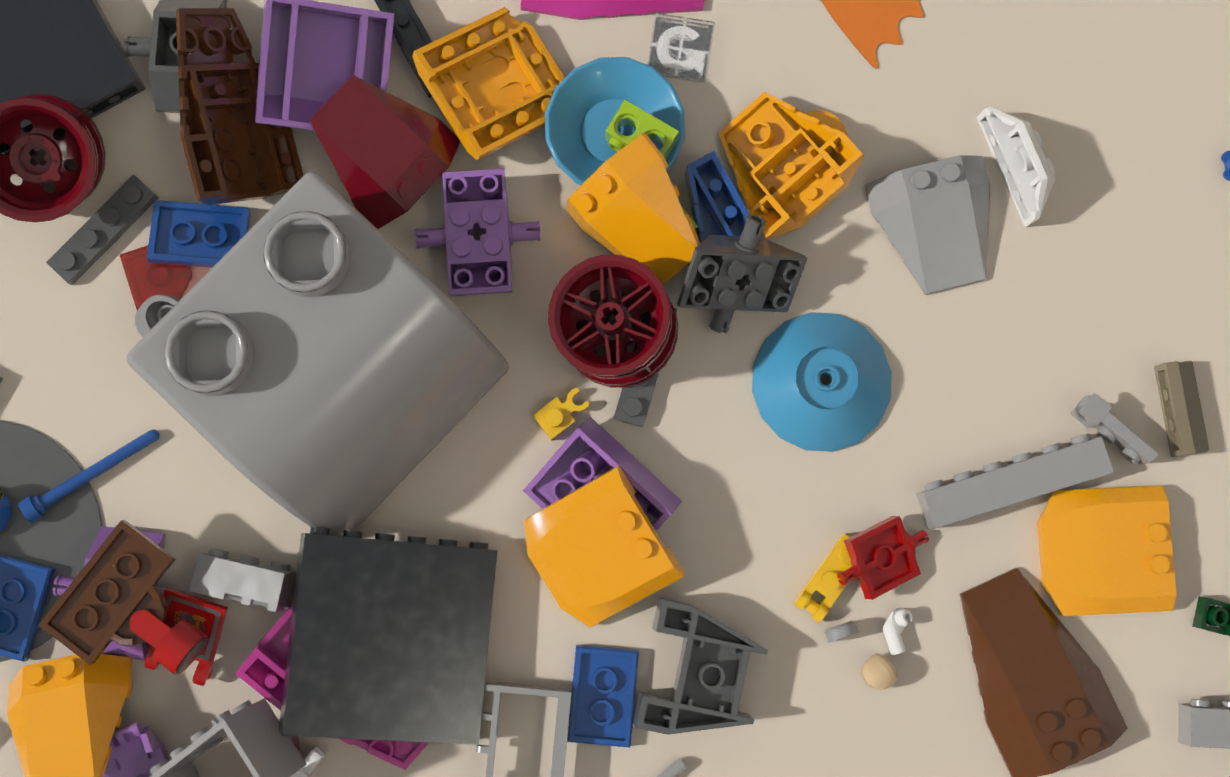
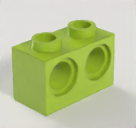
(641, 122)

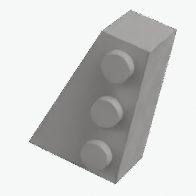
(244, 580)

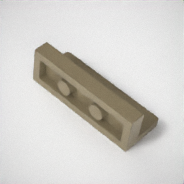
(1181, 408)

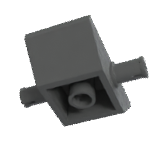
(163, 51)
(741, 275)

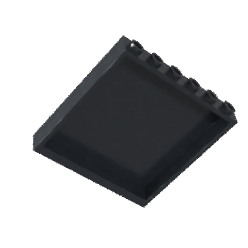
(63, 53)
(388, 639)

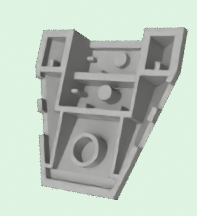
(937, 219)

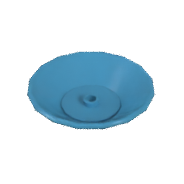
(588, 102)
(790, 387)

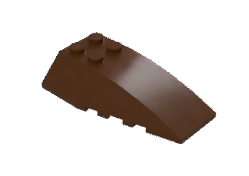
(217, 101)
(1035, 680)

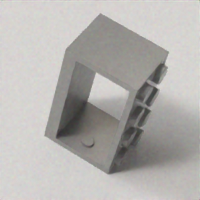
(254, 735)

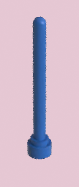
(35, 507)

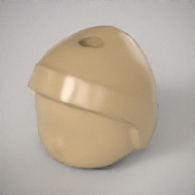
(879, 672)

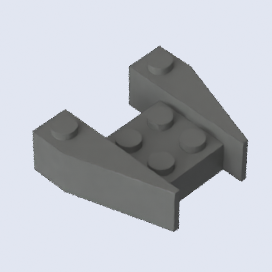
(707, 674)

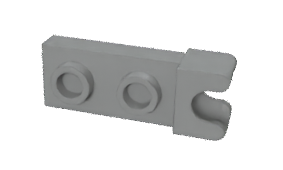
(1095, 412)

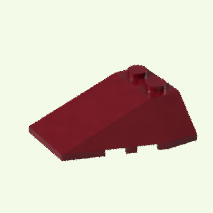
(382, 148)

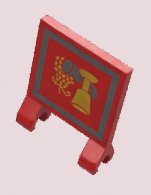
(202, 614)

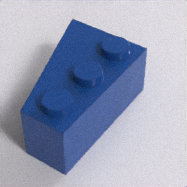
(714, 199)

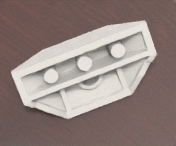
(1020, 161)

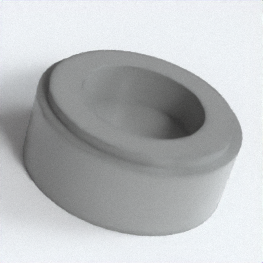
(841, 631)

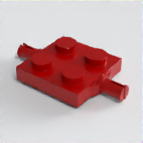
(882, 557)

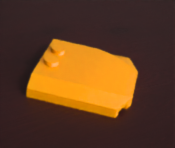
(490, 80)
(599, 549)
(1107, 551)

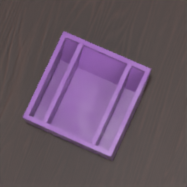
(312, 52)

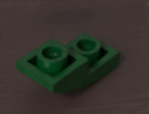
(1212, 616)

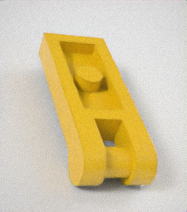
(825, 582)

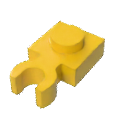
(557, 416)

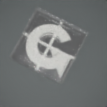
(681, 47)

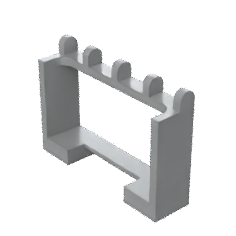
(561, 726)

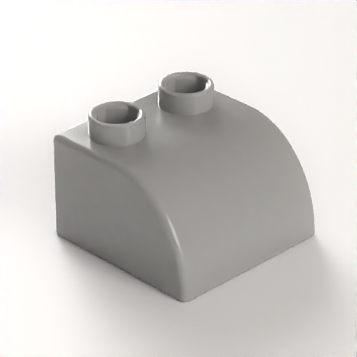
(319, 359)

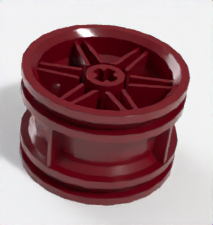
(82, 143)
(572, 304)

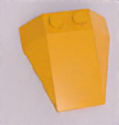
(787, 163)
(636, 210)
(67, 714)

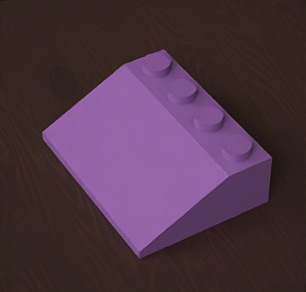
(589, 455)

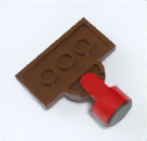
(120, 602)

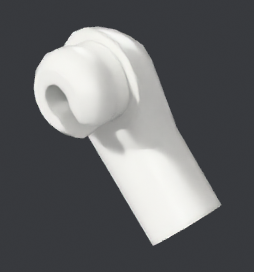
(894, 627)

